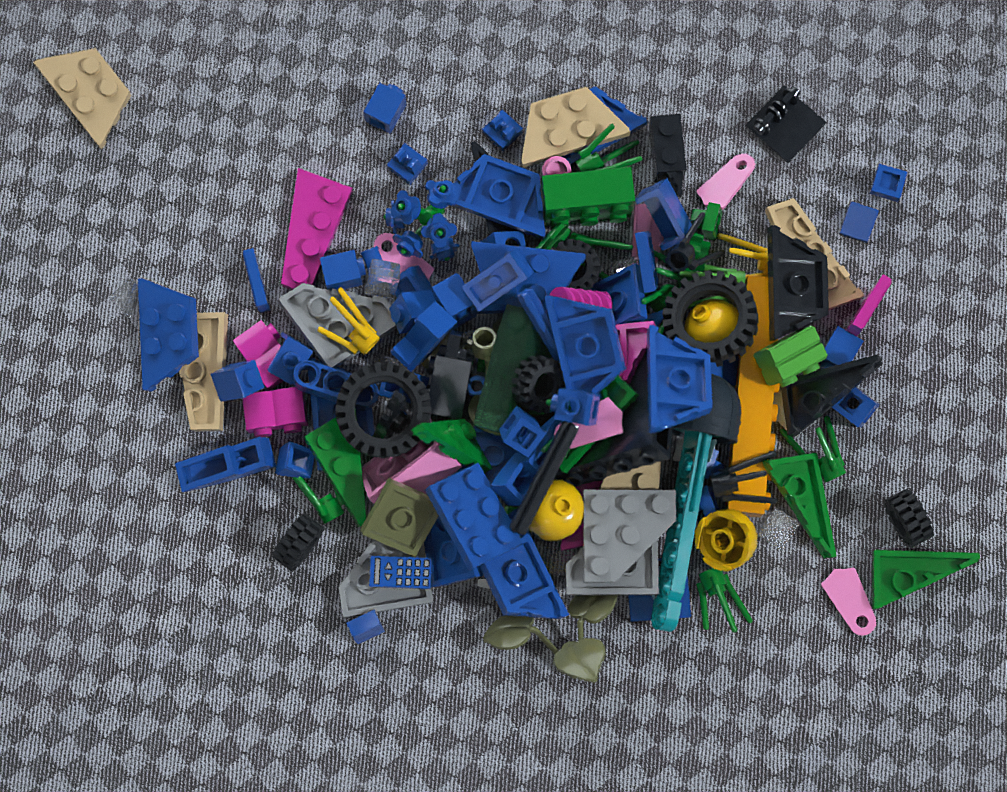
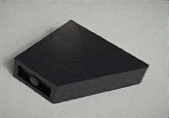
(626, 450)

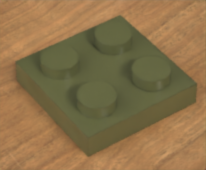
(400, 518)

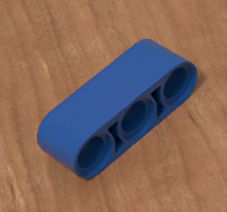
(323, 375)

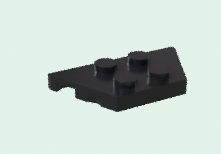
(794, 284)

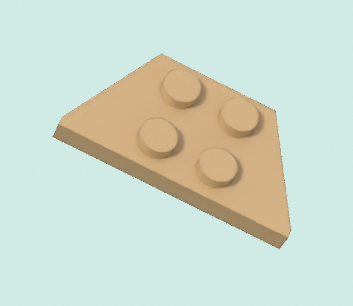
(88, 90)
(567, 125)

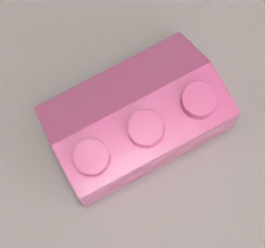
(415, 468)

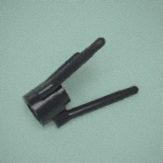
(683, 254)
(725, 481)

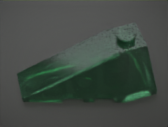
(514, 343)

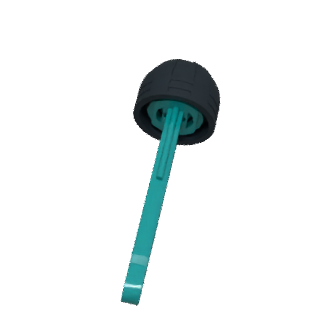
(719, 424)

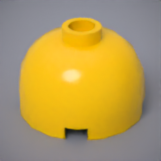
(711, 320)
(559, 512)
(726, 539)

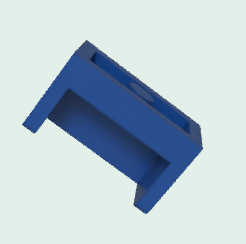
(666, 212)
(497, 279)
(454, 299)
(424, 336)

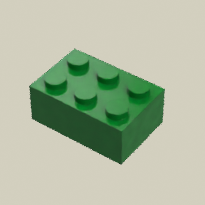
(588, 197)

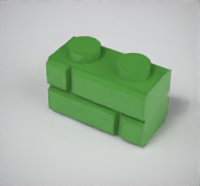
(790, 356)

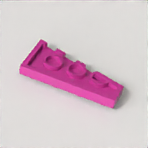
(313, 224)

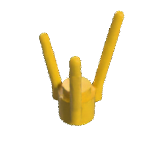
(762, 256)
(363, 336)

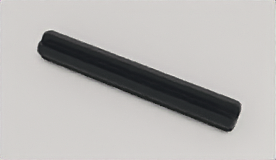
(544, 477)

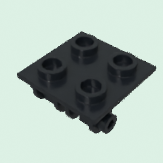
(786, 123)

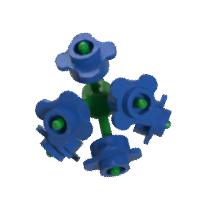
(431, 218)

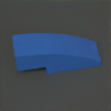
(225, 464)
(520, 470)

